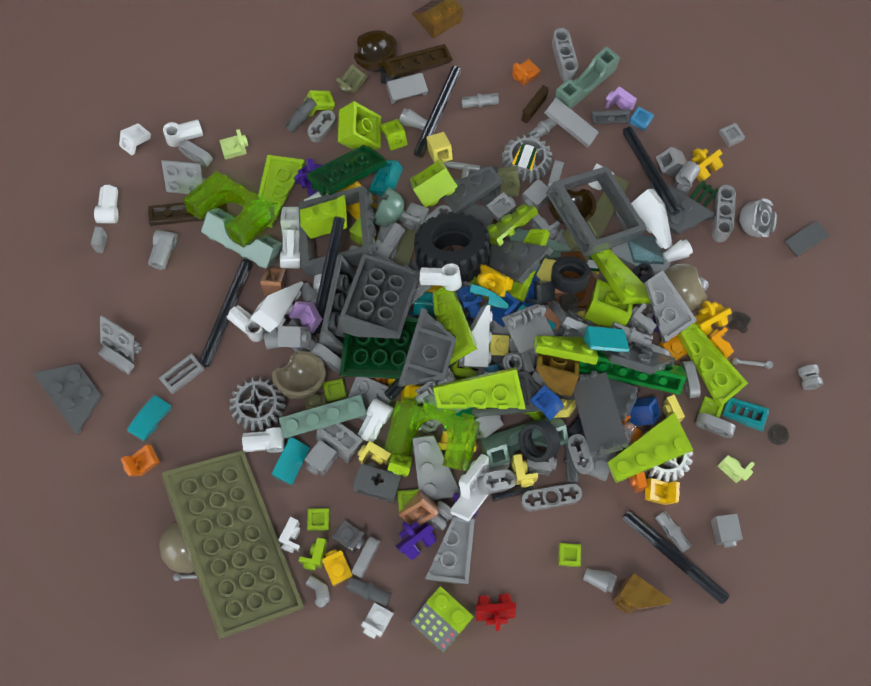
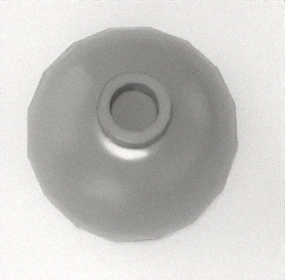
(758, 218)

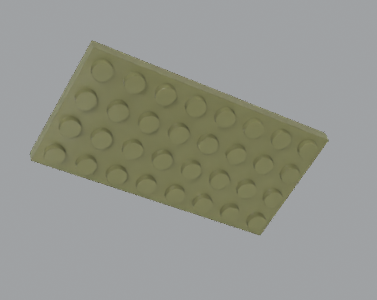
(231, 543)

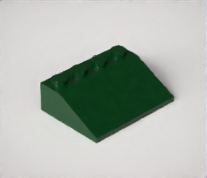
(376, 356)

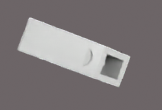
(654, 215)
(272, 309)
(480, 330)

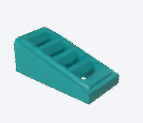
(756, 409)

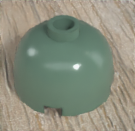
(389, 209)

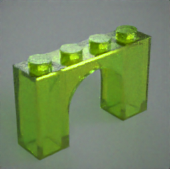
(220, 190)
(461, 432)

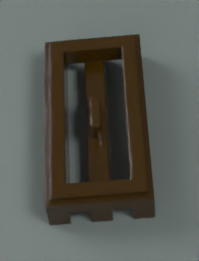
(535, 103)

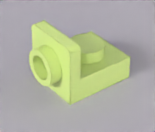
(234, 145)
(733, 469)

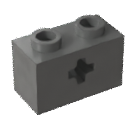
(365, 484)

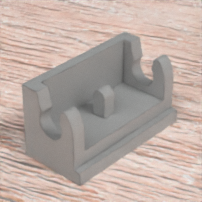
(406, 87)
(341, 440)

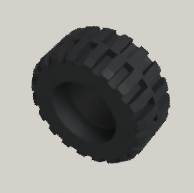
(448, 231)

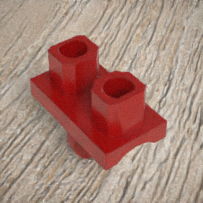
(495, 613)

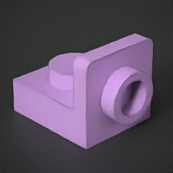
(622, 98)
(307, 314)

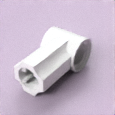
(182, 132)
(107, 206)
(290, 252)
(447, 276)
(243, 321)
(377, 415)
(271, 441)

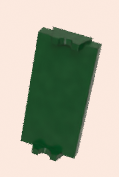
(345, 170)

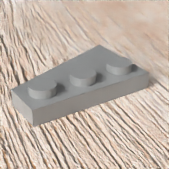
(668, 307)
(432, 477)
(454, 554)

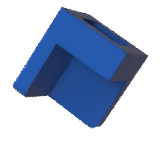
(498, 313)
(547, 402)
(645, 411)

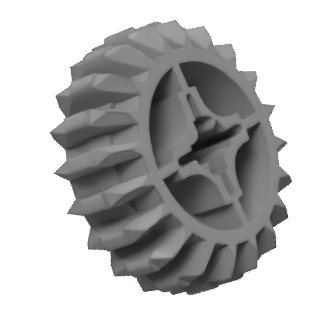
(543, 153)
(249, 404)

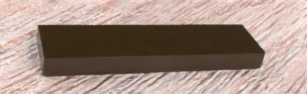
(417, 61)
(173, 214)

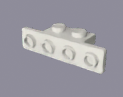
(471, 496)

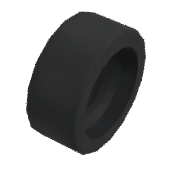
(570, 264)
(527, 446)

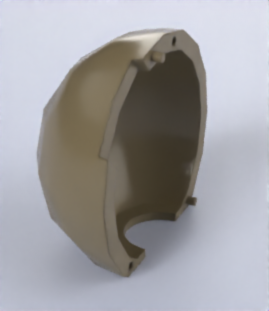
(688, 284)
(301, 376)
(174, 550)

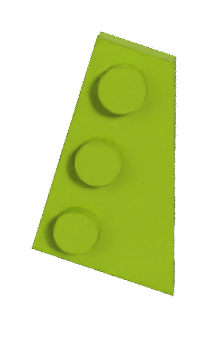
(510, 222)
(565, 347)

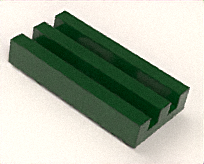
(707, 188)

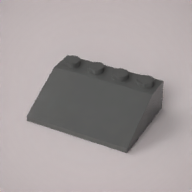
(339, 290)
(378, 299)

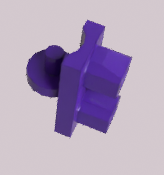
(302, 178)
(422, 533)

